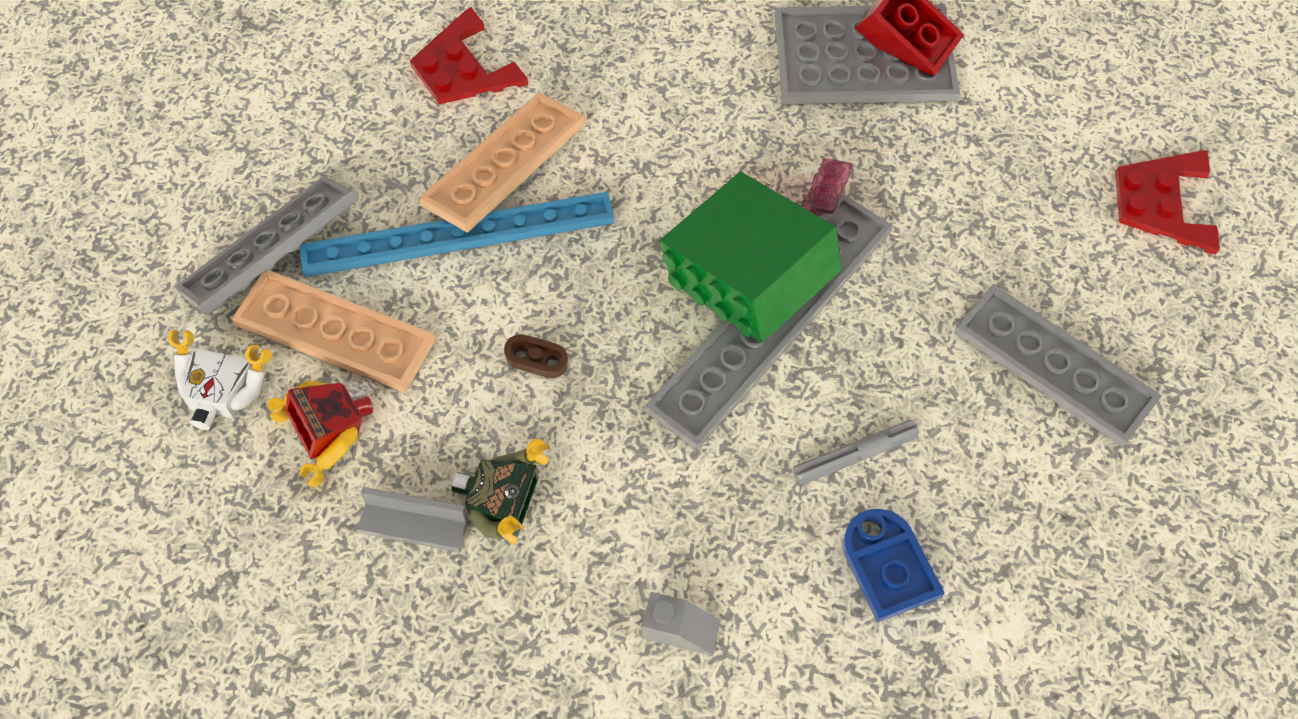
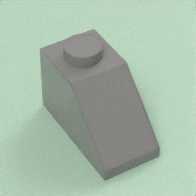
(679, 624)

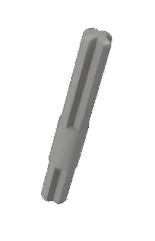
(855, 452)

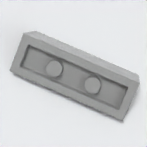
(413, 519)

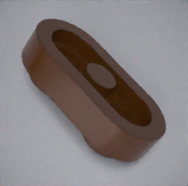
(537, 355)

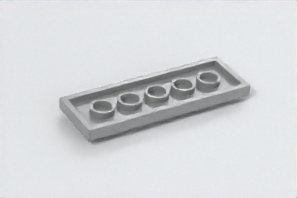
(266, 244)
(1058, 365)

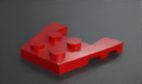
(453, 71)
(1152, 198)

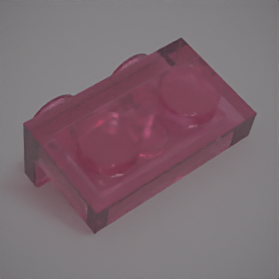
(827, 186)

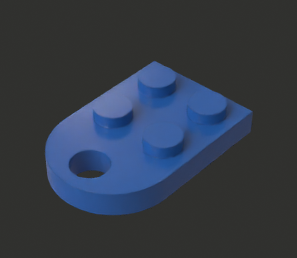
(889, 565)

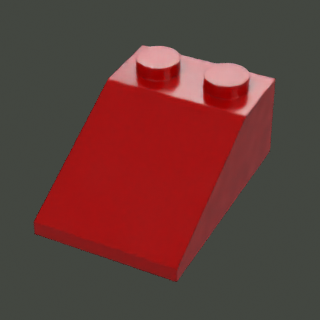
(911, 32)

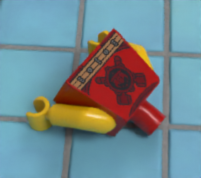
(323, 420)

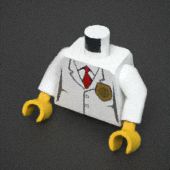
(216, 381)

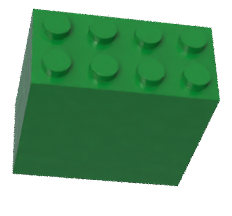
(751, 256)

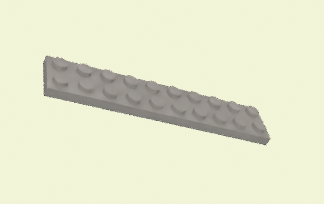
(732, 364)

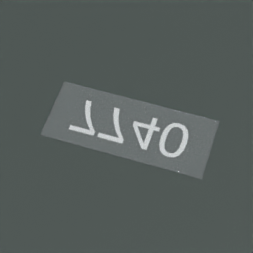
(363, 387)

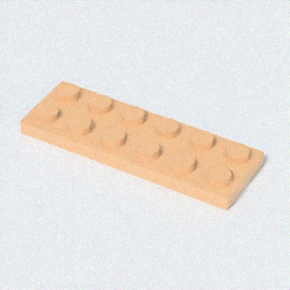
(502, 162)
(334, 330)

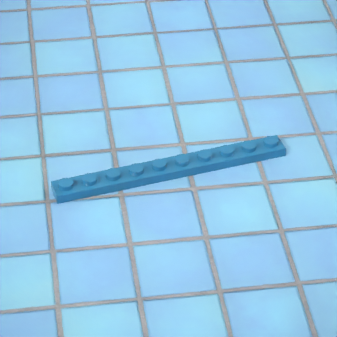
(444, 237)

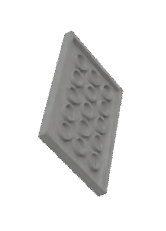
(832, 62)

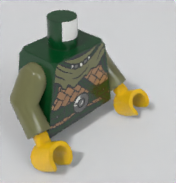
(502, 491)

